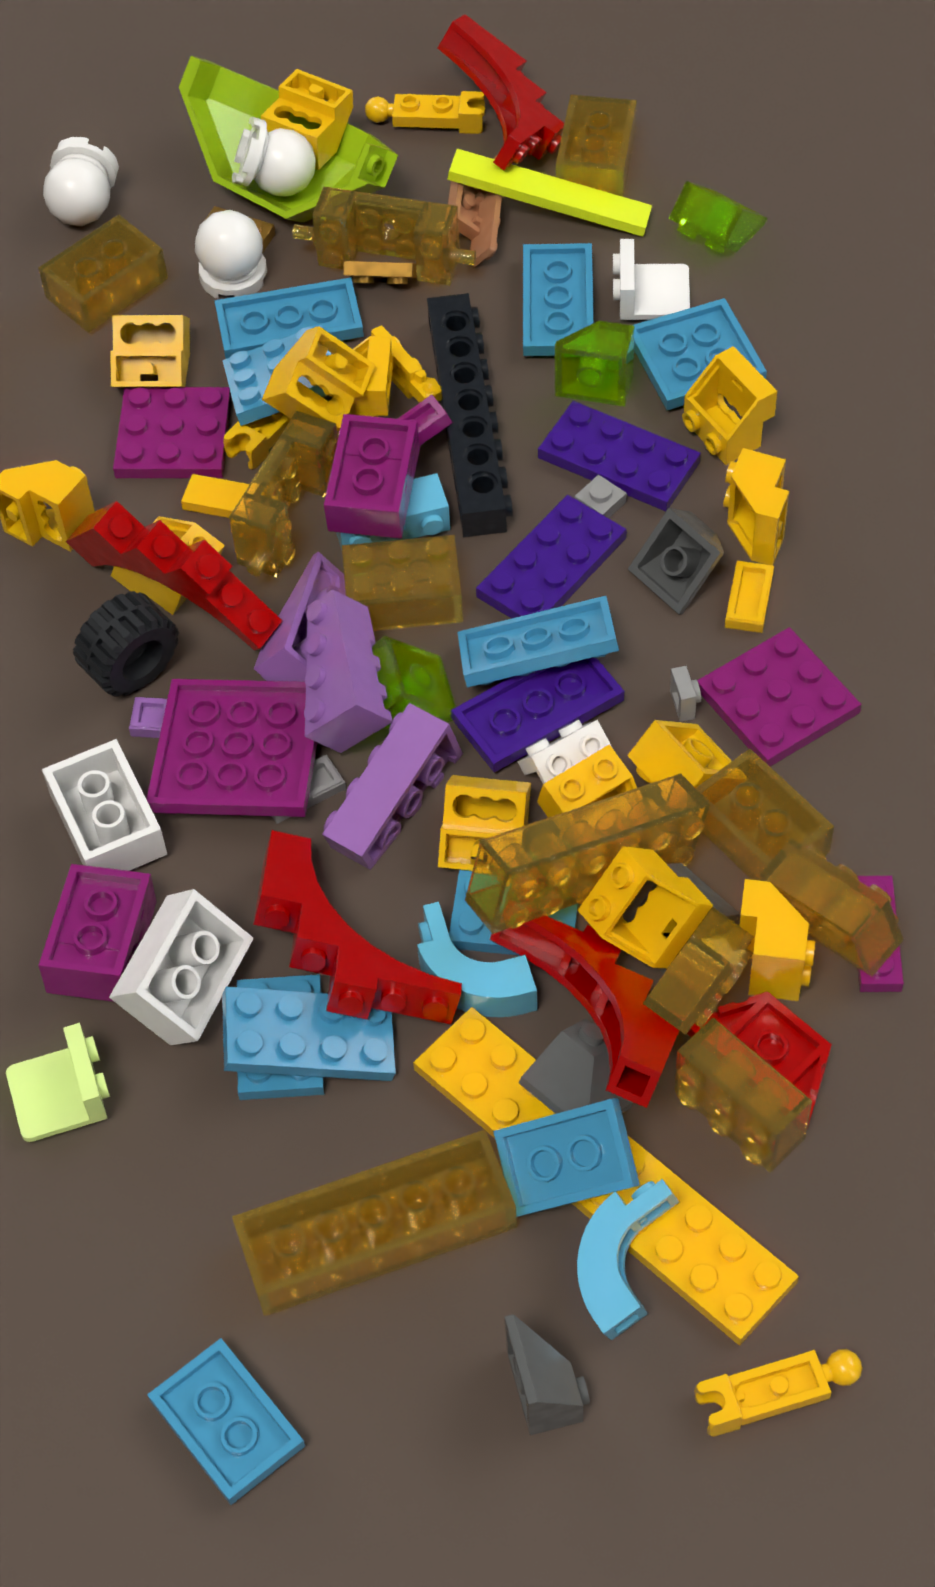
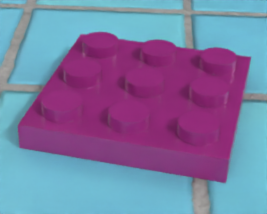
(172, 432)
(778, 697)

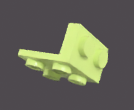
(59, 1088)

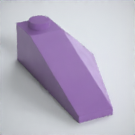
(284, 652)

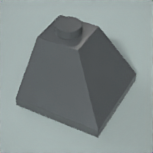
(677, 558)
(572, 1070)
(543, 1380)

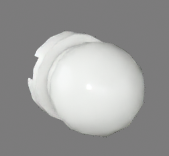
(277, 160)
(79, 181)
(230, 255)

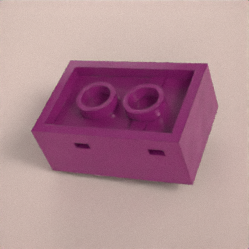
(372, 476)
(96, 930)

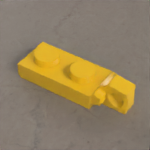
(408, 373)

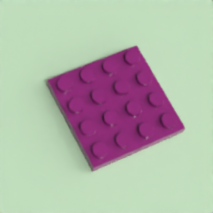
(233, 749)

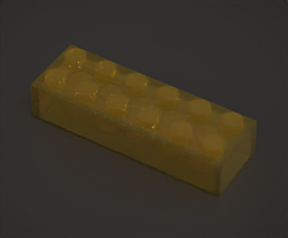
(564, 856)
(375, 1222)

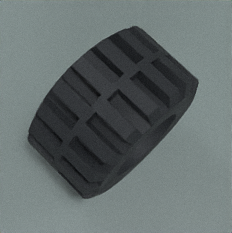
(125, 643)

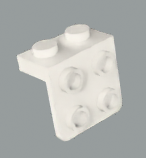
(648, 289)
(572, 747)

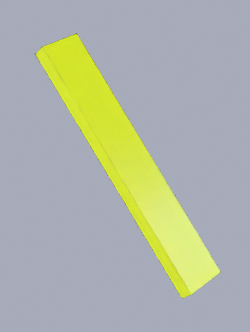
(550, 192)

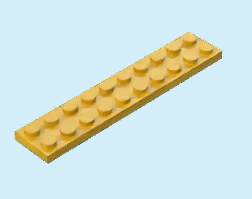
(687, 1247)

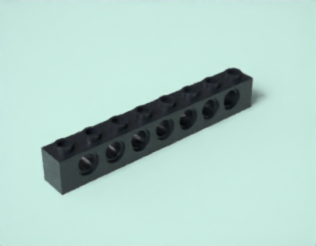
(467, 402)

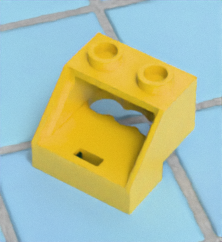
(304, 97)
(150, 347)
(339, 374)
(377, 393)
(710, 417)
(23, 499)
(757, 504)
(168, 599)
(586, 782)
(476, 811)
(671, 907)
(780, 943)

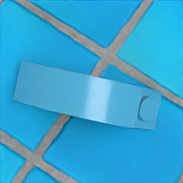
(489, 987)
(604, 1253)

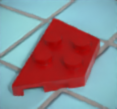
(778, 1039)

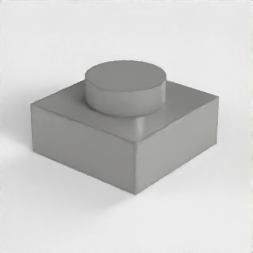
(602, 496)
(684, 693)

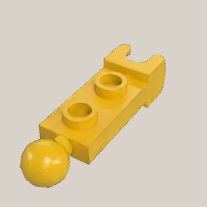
(431, 111)
(255, 438)
(774, 1388)

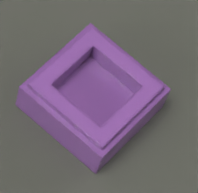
(147, 717)

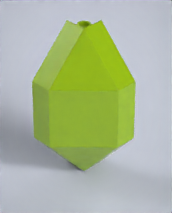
(220, 111)

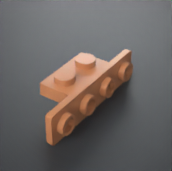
(477, 217)

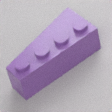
(341, 674)
(391, 785)

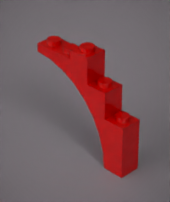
(514, 97)
(194, 571)
(326, 945)
(611, 994)

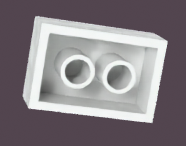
(105, 809)
(181, 967)

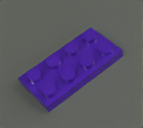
(622, 453)
(552, 560)
(534, 708)

